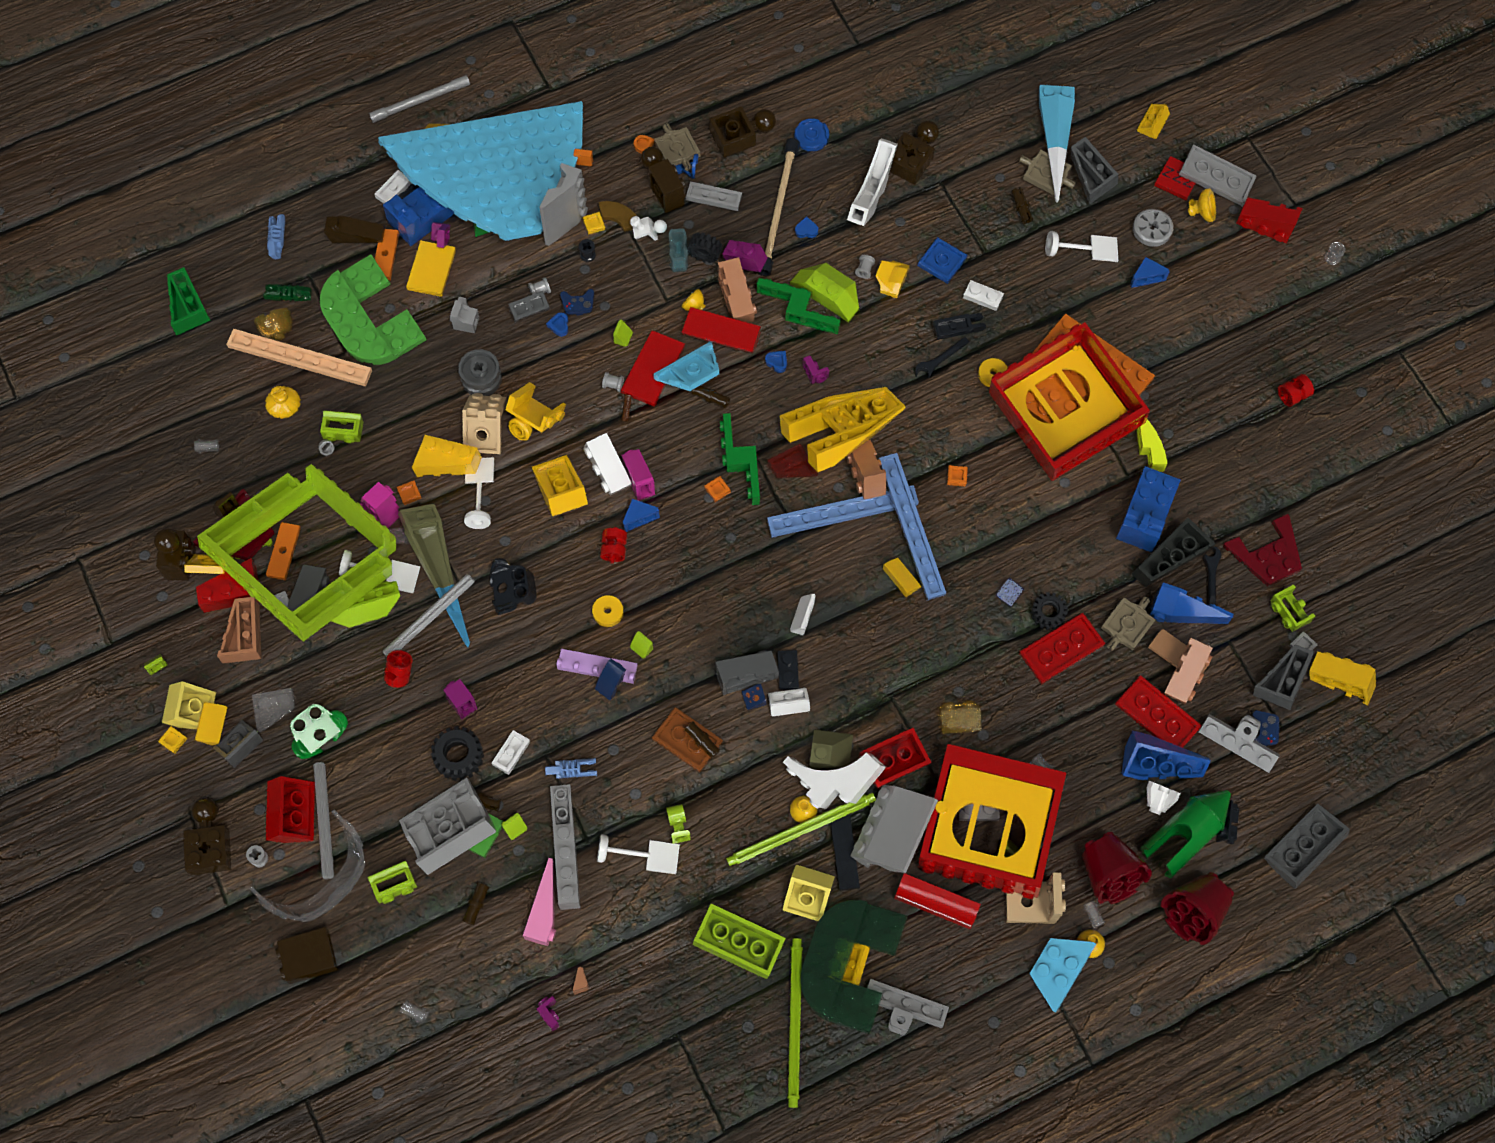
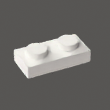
(394, 185)
(983, 295)
(511, 752)

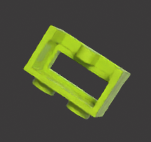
(345, 435)
(1296, 606)
(403, 888)

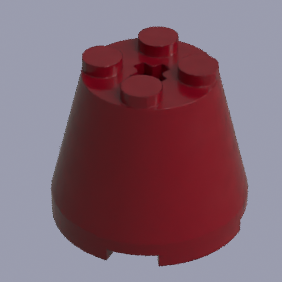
(1114, 869)
(1198, 908)

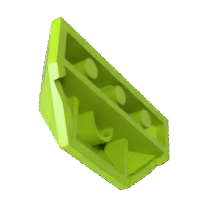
(829, 289)
(371, 606)

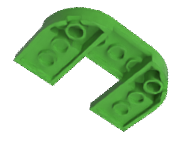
(342, 309)

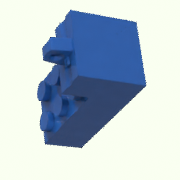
(415, 214)
(1148, 509)

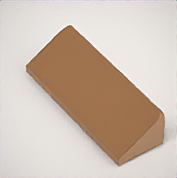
(1169, 648)

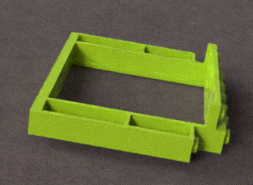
(272, 506)

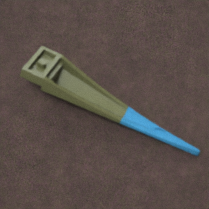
(427, 539)

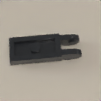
(958, 325)

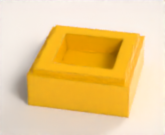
(594, 223)
(172, 740)

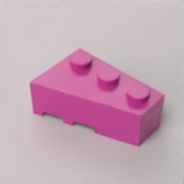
(381, 504)

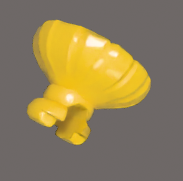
(1204, 205)
(282, 402)

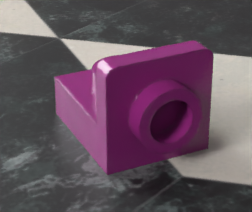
(441, 234)
(813, 372)
(549, 1017)

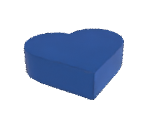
(806, 228)
(558, 324)
(777, 361)

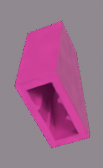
(638, 474)

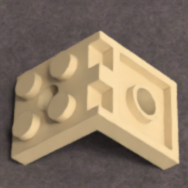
(483, 414)
(1044, 909)

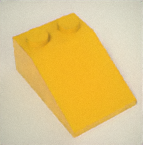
(560, 485)

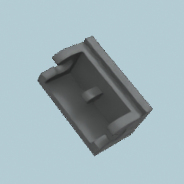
(528, 306)

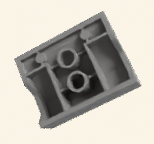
(563, 205)
(447, 826)
(893, 828)

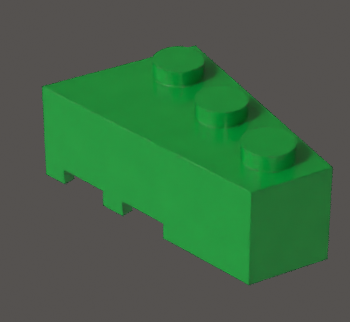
(185, 303)

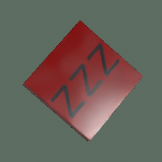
(1172, 182)

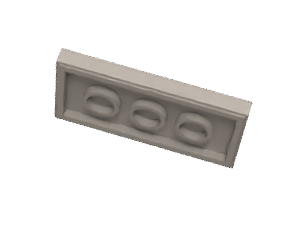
(1217, 175)

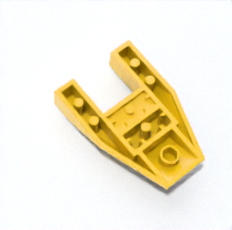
(851, 415)

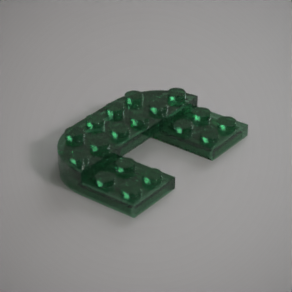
(829, 956)

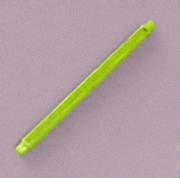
(799, 830)
(795, 1017)

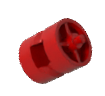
(1295, 390)
(613, 545)
(398, 668)

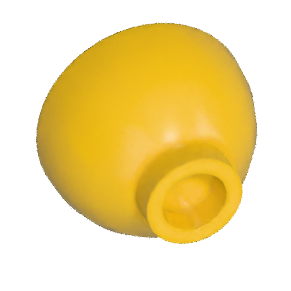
(695, 300)
(520, 429)
(802, 809)
(1093, 936)

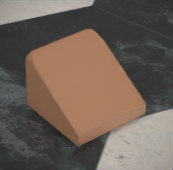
(580, 982)

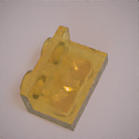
(960, 717)

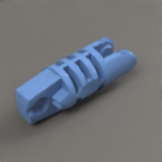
(276, 236)
(570, 768)

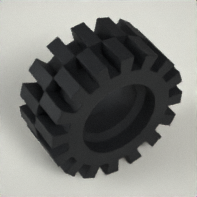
(704, 247)
(1043, 620)

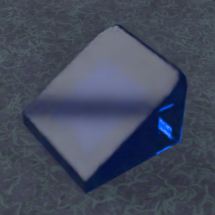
(1010, 592)

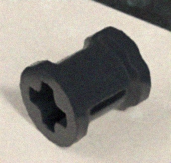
(587, 250)

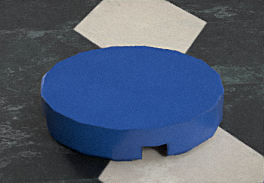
(812, 134)

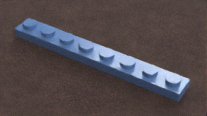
(832, 513)
(912, 527)

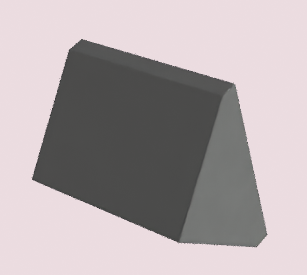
(238, 743)

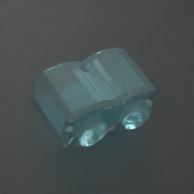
(678, 250)

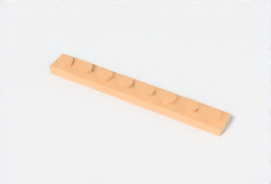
(299, 357)

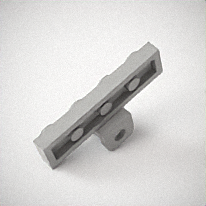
(1241, 740)
(908, 1006)

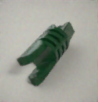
(279, 292)

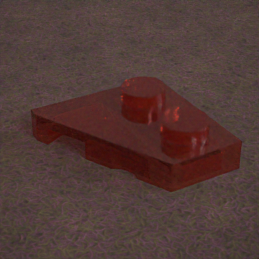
(792, 464)

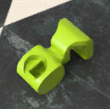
(676, 819)

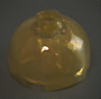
(275, 324)

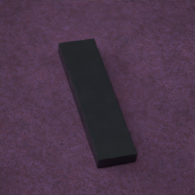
(843, 847)

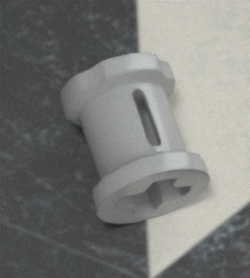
(865, 266)
(539, 286)
(613, 381)
(252, 853)

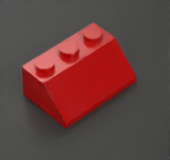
(900, 756)
(290, 810)

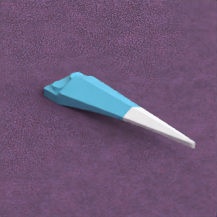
(1056, 110)

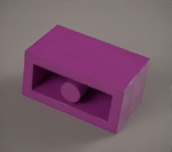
(750, 255)
(460, 698)

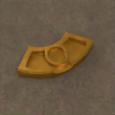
(618, 213)

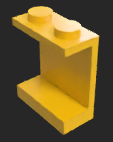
(531, 411)

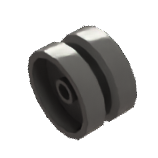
(480, 372)

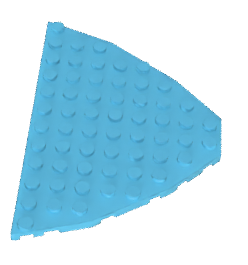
(493, 166)

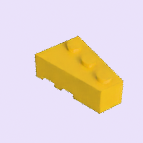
(445, 457)
(1345, 675)

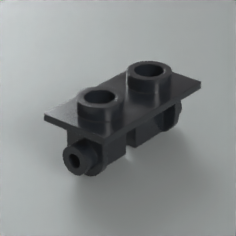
(1229, 833)

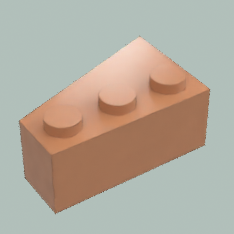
(735, 290)
(867, 471)
(243, 633)
(1189, 671)

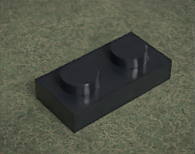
(788, 670)

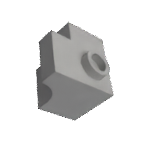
(464, 317)

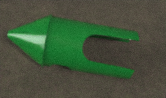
(1196, 823)

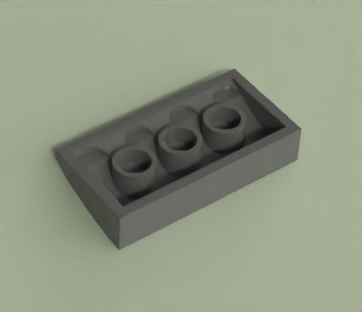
(1307, 845)

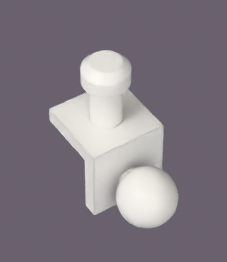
(646, 226)

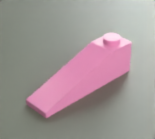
(541, 919)

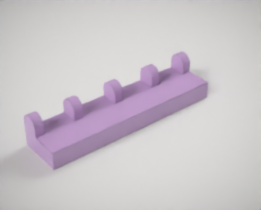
(592, 664)

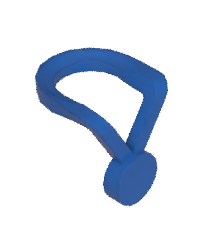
(680, 168)

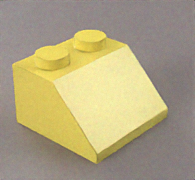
(185, 704)
(808, 893)

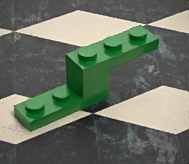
(798, 305)
(740, 459)

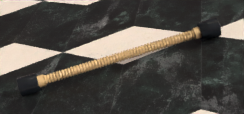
(791, 151)

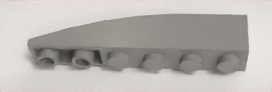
(565, 847)

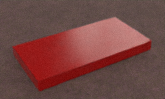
(655, 355)
(1062, 648)
(1157, 713)

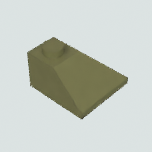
(830, 750)

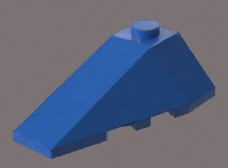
(1175, 606)
(1153, 757)

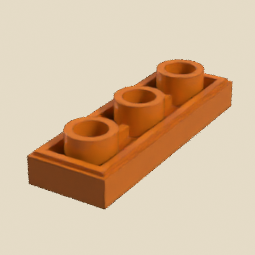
(387, 247)
(285, 541)

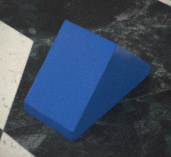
(1149, 273)
(639, 514)

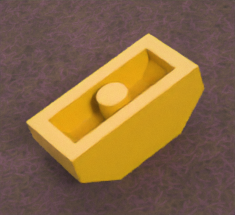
(891, 277)

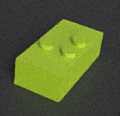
(738, 941)

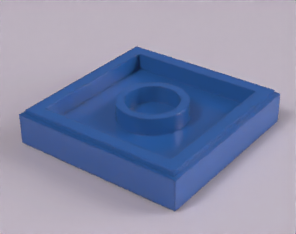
(942, 260)

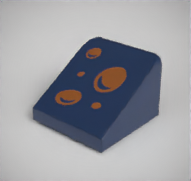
(754, 697)

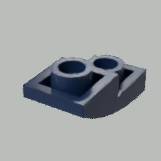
(610, 679)

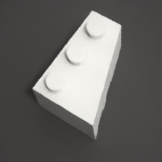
(607, 464)

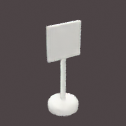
(1102, 247)
(485, 473)
(403, 573)
(661, 855)

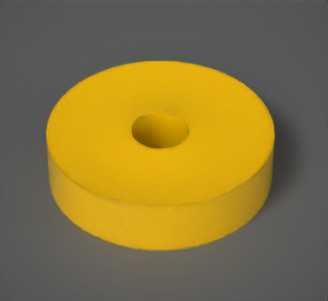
(988, 366)
(607, 619)

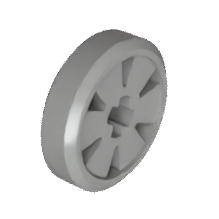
(1150, 237)

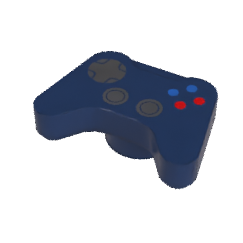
(578, 304)
(1268, 729)

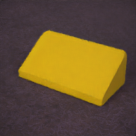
(1154, 120)
(901, 577)
(211, 723)

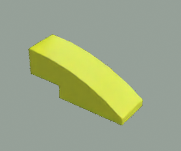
(1151, 445)

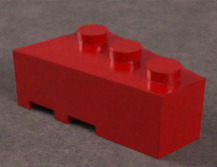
(1269, 219)
(223, 589)

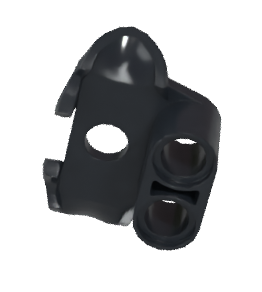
(510, 574)

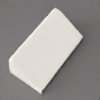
(803, 614)
(789, 702)

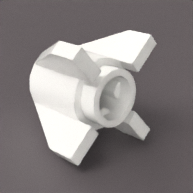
(1160, 798)

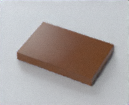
(680, 743)

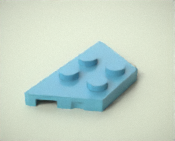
(691, 369)
(1059, 968)

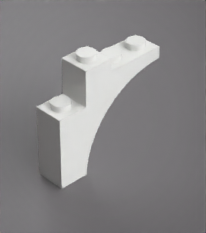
(874, 183)
(848, 781)

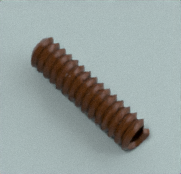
(626, 408)

